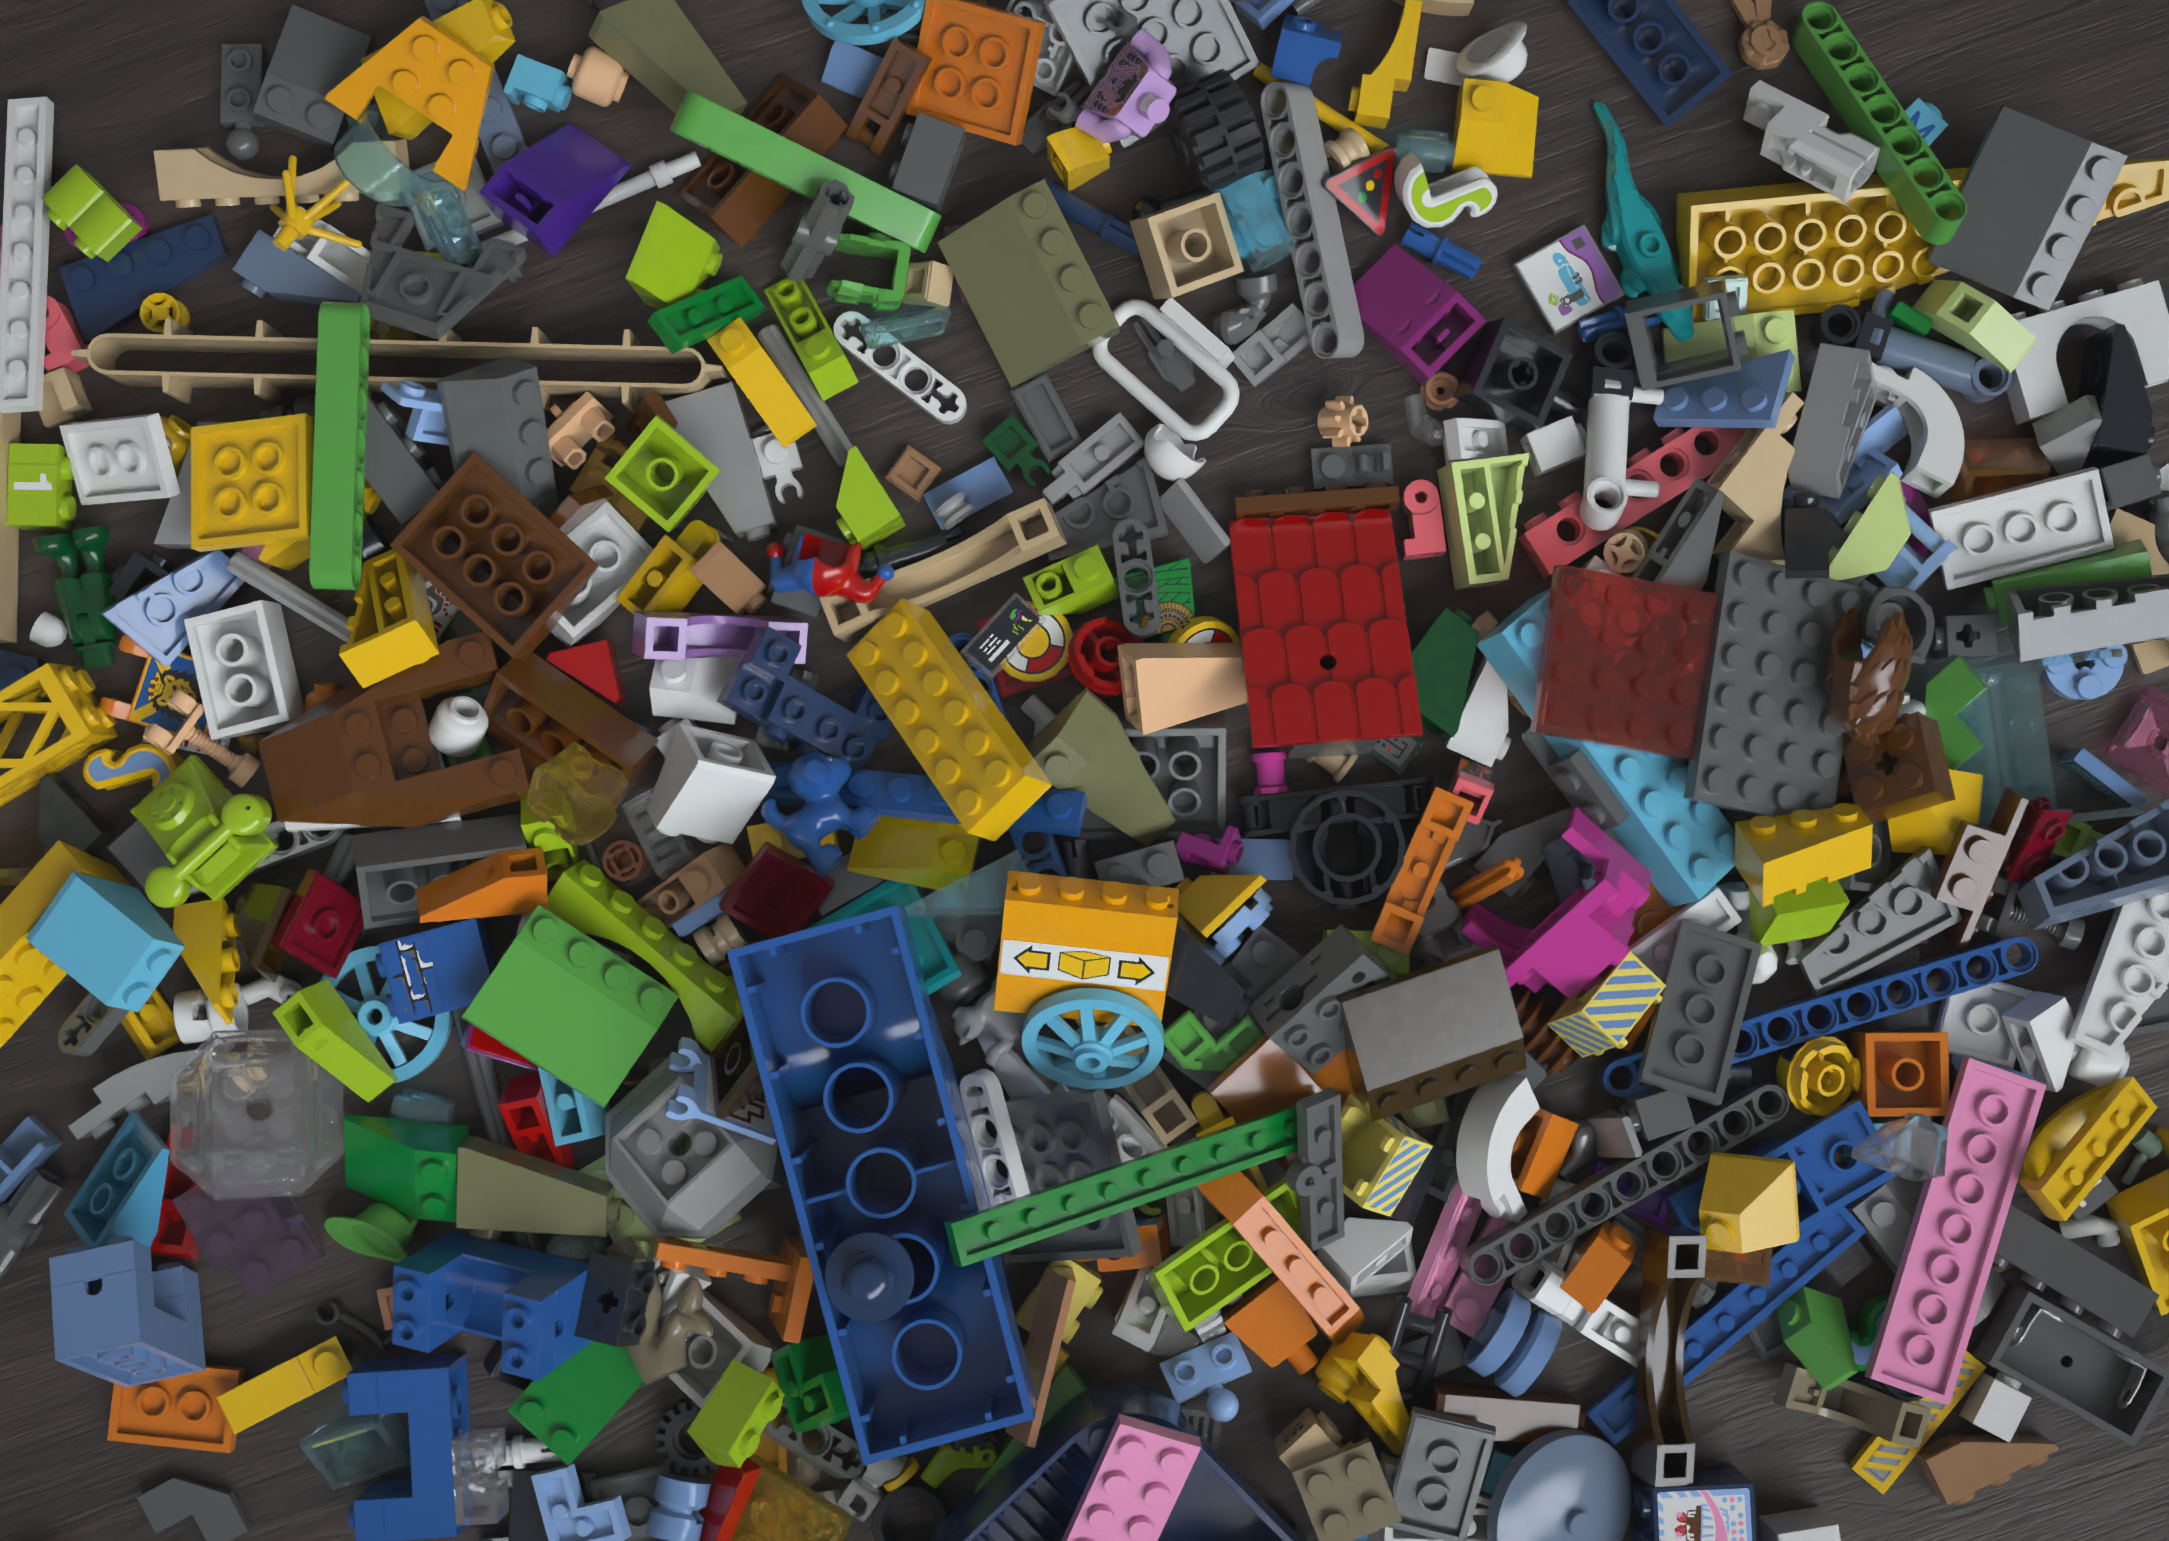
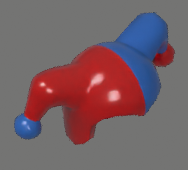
(825, 570)

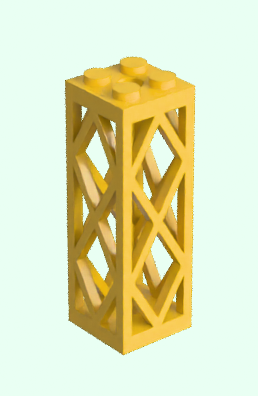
(70, 699)

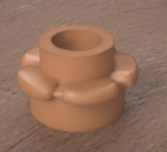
(1433, 399)

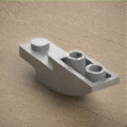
(129, 1092)

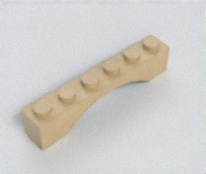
(204, 174)
(994, 550)

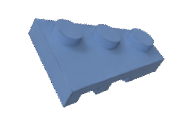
(1730, 399)
(158, 611)

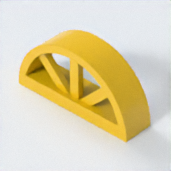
(2081, 1144)

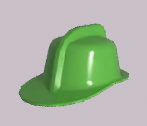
(374, 1232)

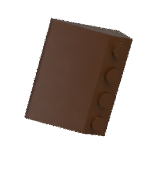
(496, 557)

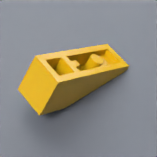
(762, 382)

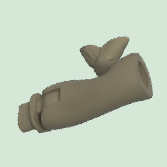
(665, 1352)

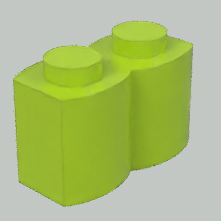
(91, 214)

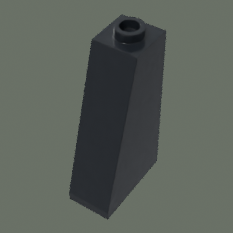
(1204, 977)

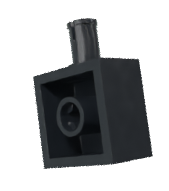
(1537, 368)

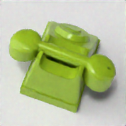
(203, 834)

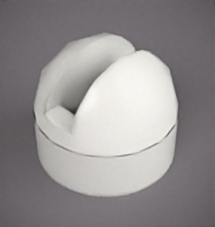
(48, 630)

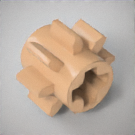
(1342, 421)

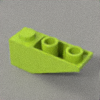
(811, 337)
(334, 1039)

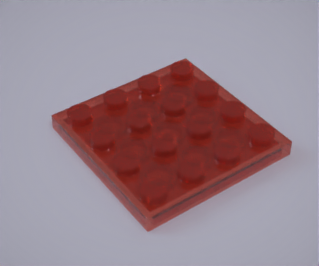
(1623, 662)

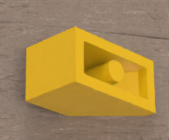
(1077, 156)

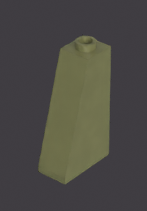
(664, 53)
(529, 1194)

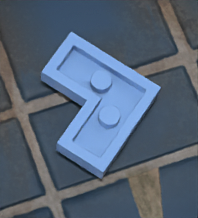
(567, 1514)

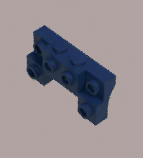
(796, 713)

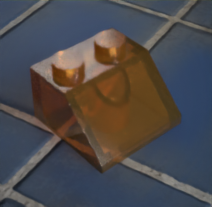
(1997, 466)

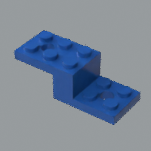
(1819, 1181)

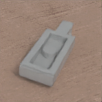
(1093, 460)

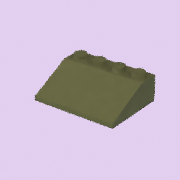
(1029, 284)

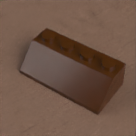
(742, 200)
(546, 711)

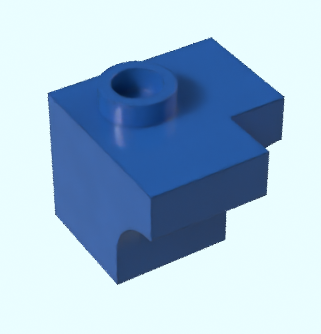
(1302, 47)

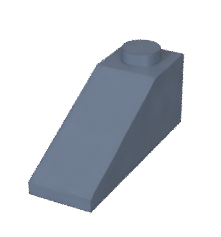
(288, 275)

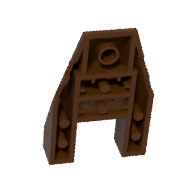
(370, 753)

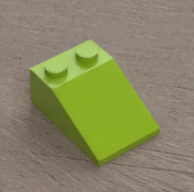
(672, 259)

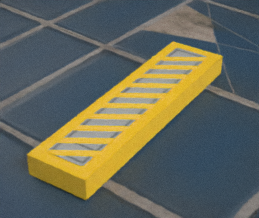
(1883, 1461)

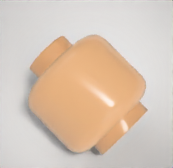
(597, 77)

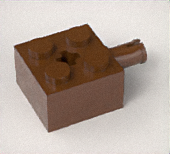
(1898, 773)

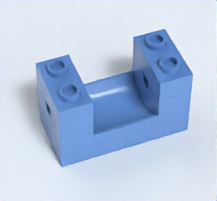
(124, 1318)

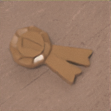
(1763, 41)

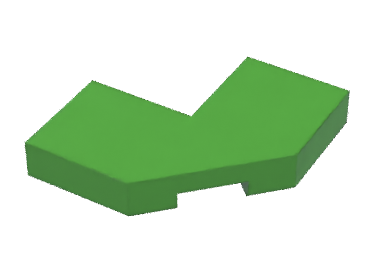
(1945, 698)
(1199, 1051)

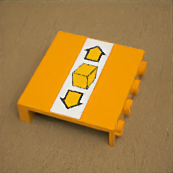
(1084, 935)

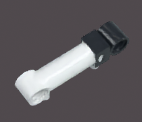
(1608, 402)

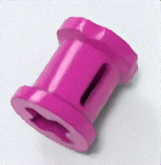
(1270, 773)

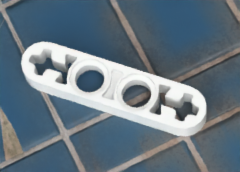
(897, 371)
(987, 1147)

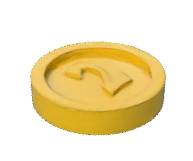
(906, 1473)

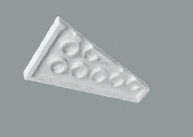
(2126, 975)

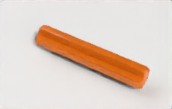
(1487, 882)

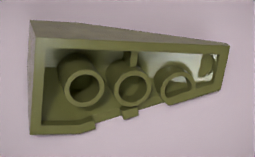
(1092, 754)

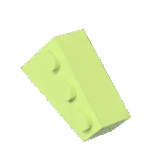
(1480, 517)

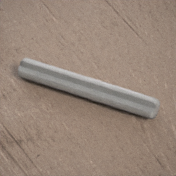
(805, 390)
(289, 595)

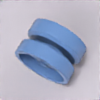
(1513, 1342)

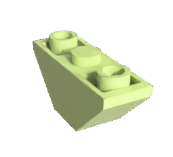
(1976, 322)
(1875, 535)

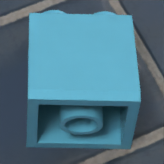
(107, 940)

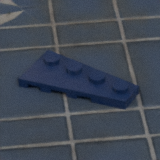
(113, 291)

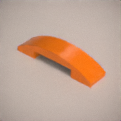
(1422, 869)

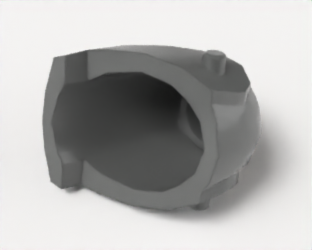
(1884, 603)

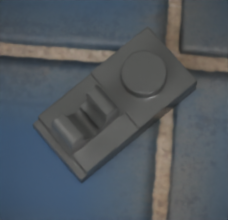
(1351, 465)

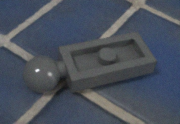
(241, 80)

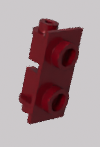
(2044, 829)

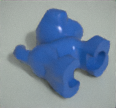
(818, 781)

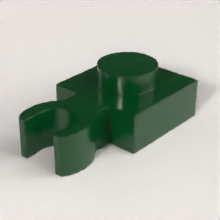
(1013, 447)

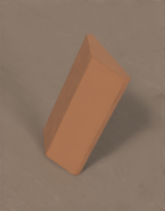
(1045, 1343)

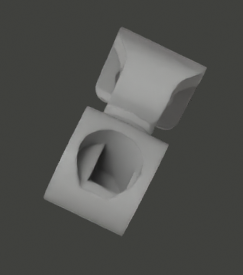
(863, 1491)

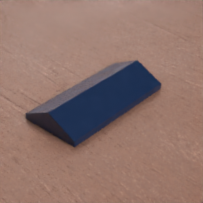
(1656, 52)

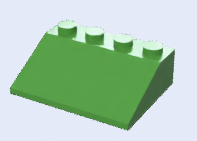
(570, 1006)

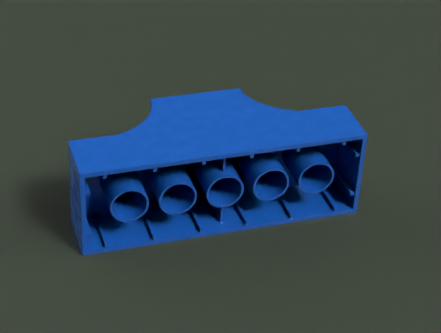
(883, 1146)

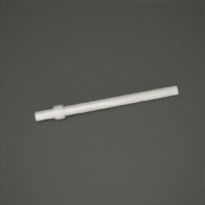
(659, 174)

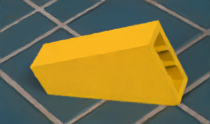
(478, 24)

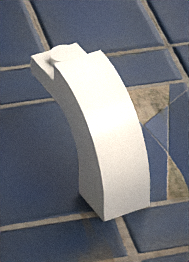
(1931, 424)
(1487, 1141)

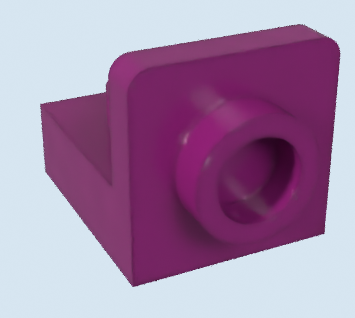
(1206, 853)

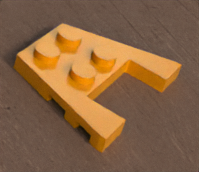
(435, 78)

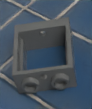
(1692, 368)

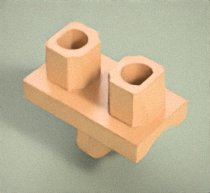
(575, 428)

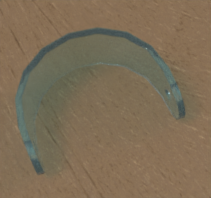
(373, 166)

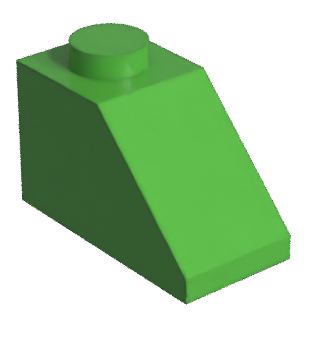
(1818, 1335)

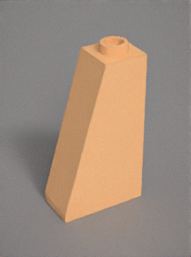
(1179, 682)

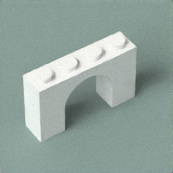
(2141, 307)

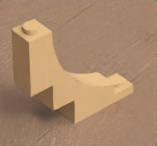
(1753, 487)

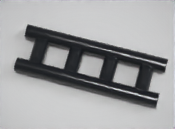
(1424, 1363)

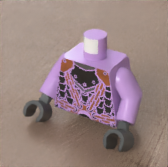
(1130, 93)

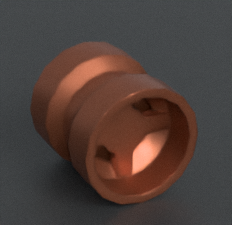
(633, 862)

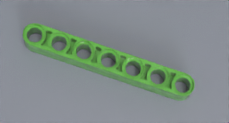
(1876, 115)
(802, 169)
(339, 446)

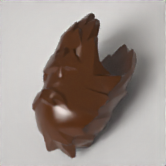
(1868, 689)

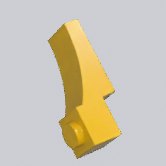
(1375, 91)
(284, 1385)
(1376, 1391)

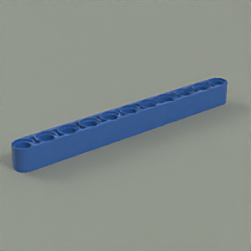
(1875, 999)

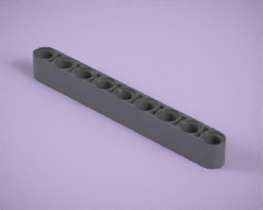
(1604, 1183)

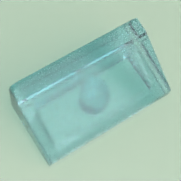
(905, 327)

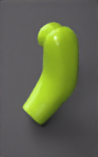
(948, 1461)

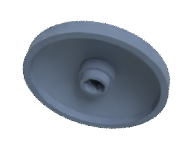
(1562, 1491)

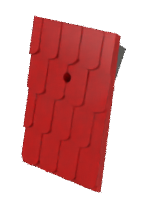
(1330, 597)

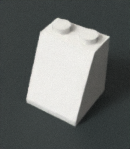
(709, 785)

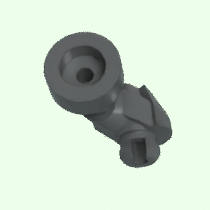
(1240, 323)

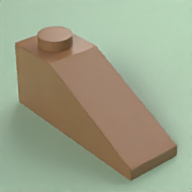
(730, 580)

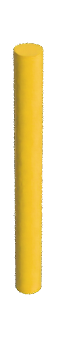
(1326, 113)

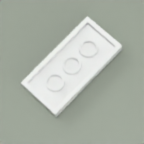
(2023, 527)

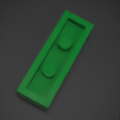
(705, 314)

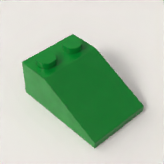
(404, 1164)
(577, 1398)

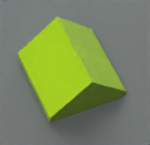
(1798, 915)

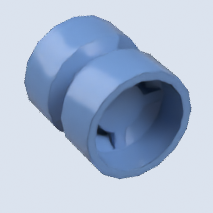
(678, 1508)

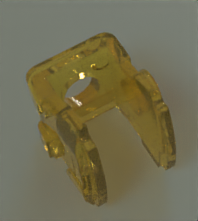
(576, 794)

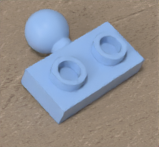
(1206, 1371)

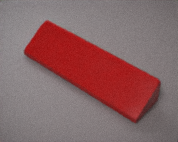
(728, 1500)

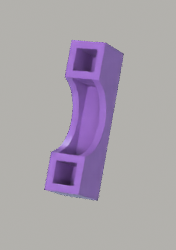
(707, 634)

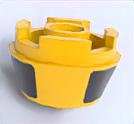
(1818, 1074)

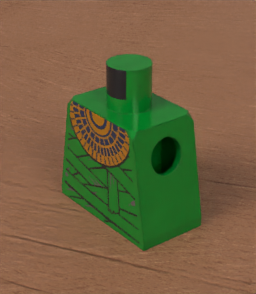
(1174, 597)

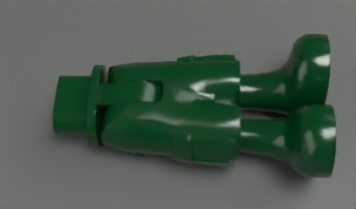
(83, 595)

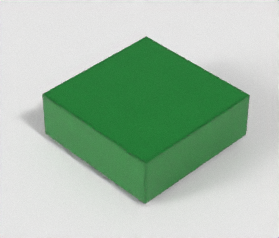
(1909, 319)

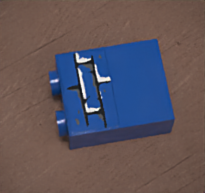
(435, 969)

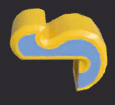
(139, 763)

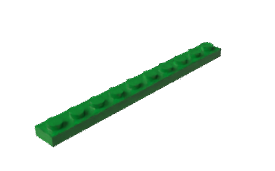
(1121, 1187)

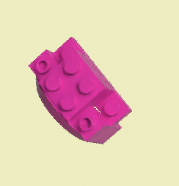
(1583, 931)

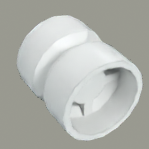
(198, 1019)

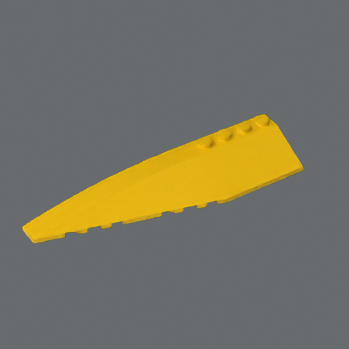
(1821, 251)

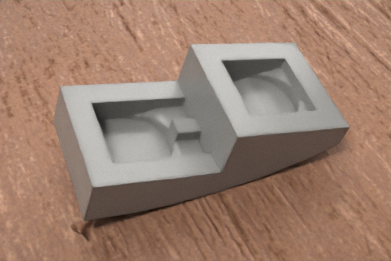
(1273, 345)

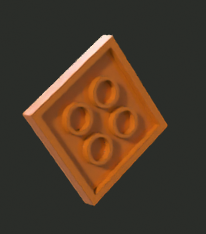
(978, 68)

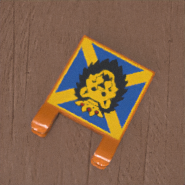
(155, 690)

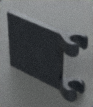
(525, 1514)

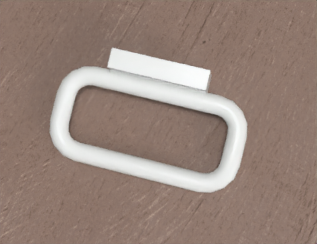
(1192, 340)

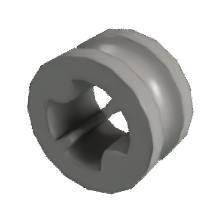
(954, 510)

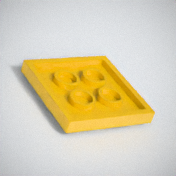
(251, 482)

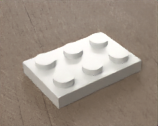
(120, 459)

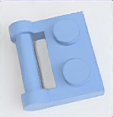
(1908, 567)

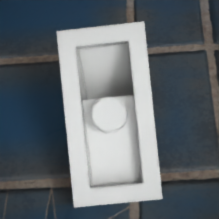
(1474, 439)
(1139, 1314)

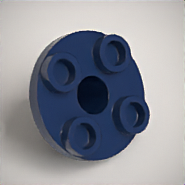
(869, 1276)

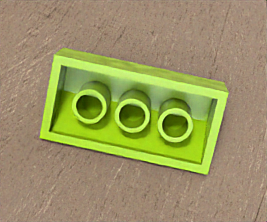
(1216, 1266)

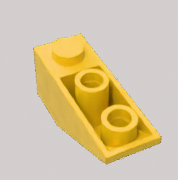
(210, 950)

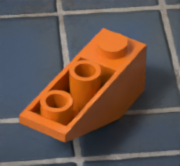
(494, 886)

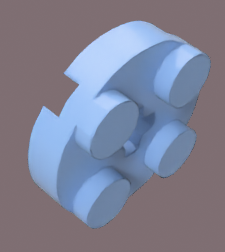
(2087, 681)
(1250, 914)

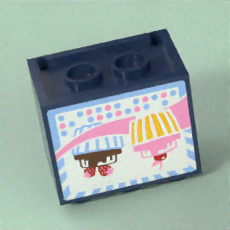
(1711, 1509)

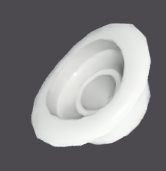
(1495, 54)

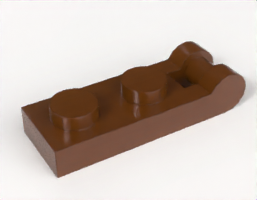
(888, 96)

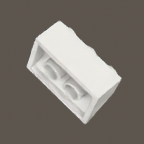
(244, 669)

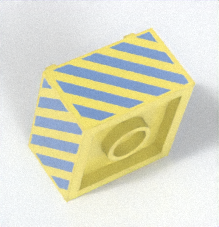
(1609, 1010)
(1378, 1158)

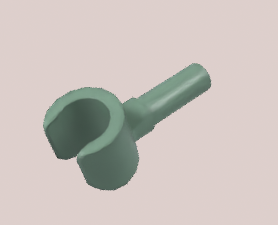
(2148, 1147)

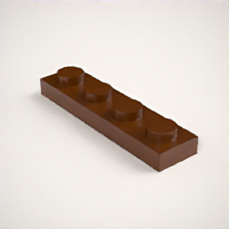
(1332, 499)

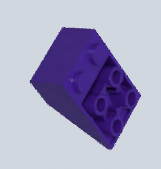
(553, 186)

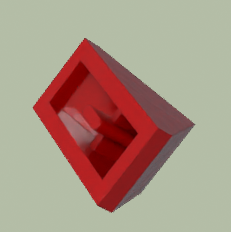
(594, 666)

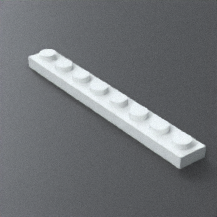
(25, 253)

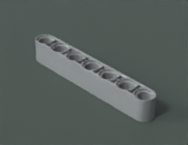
(1312, 220)

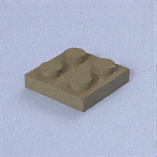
(1346, 1493)

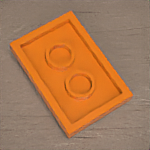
(176, 1411)

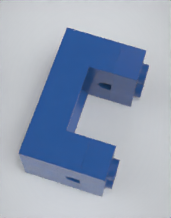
(492, 1292)
(438, 1409)

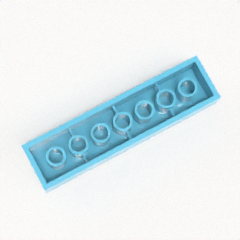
(1675, 838)

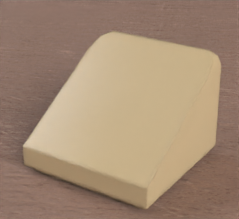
(928, 284)

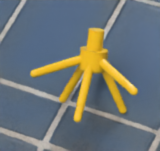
(298, 222)

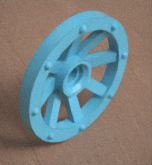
(876, 30)
(436, 1037)
(1092, 1047)

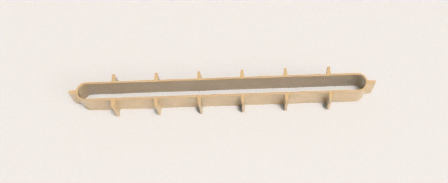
(107, 347)

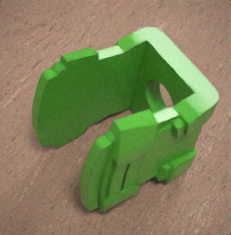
(877, 246)

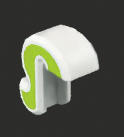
(1444, 199)

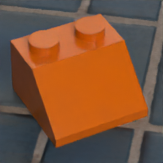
(1541, 1152)

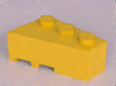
(391, 621)
(1802, 848)

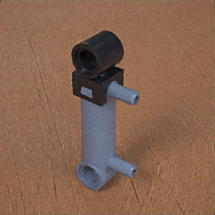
(1903, 350)

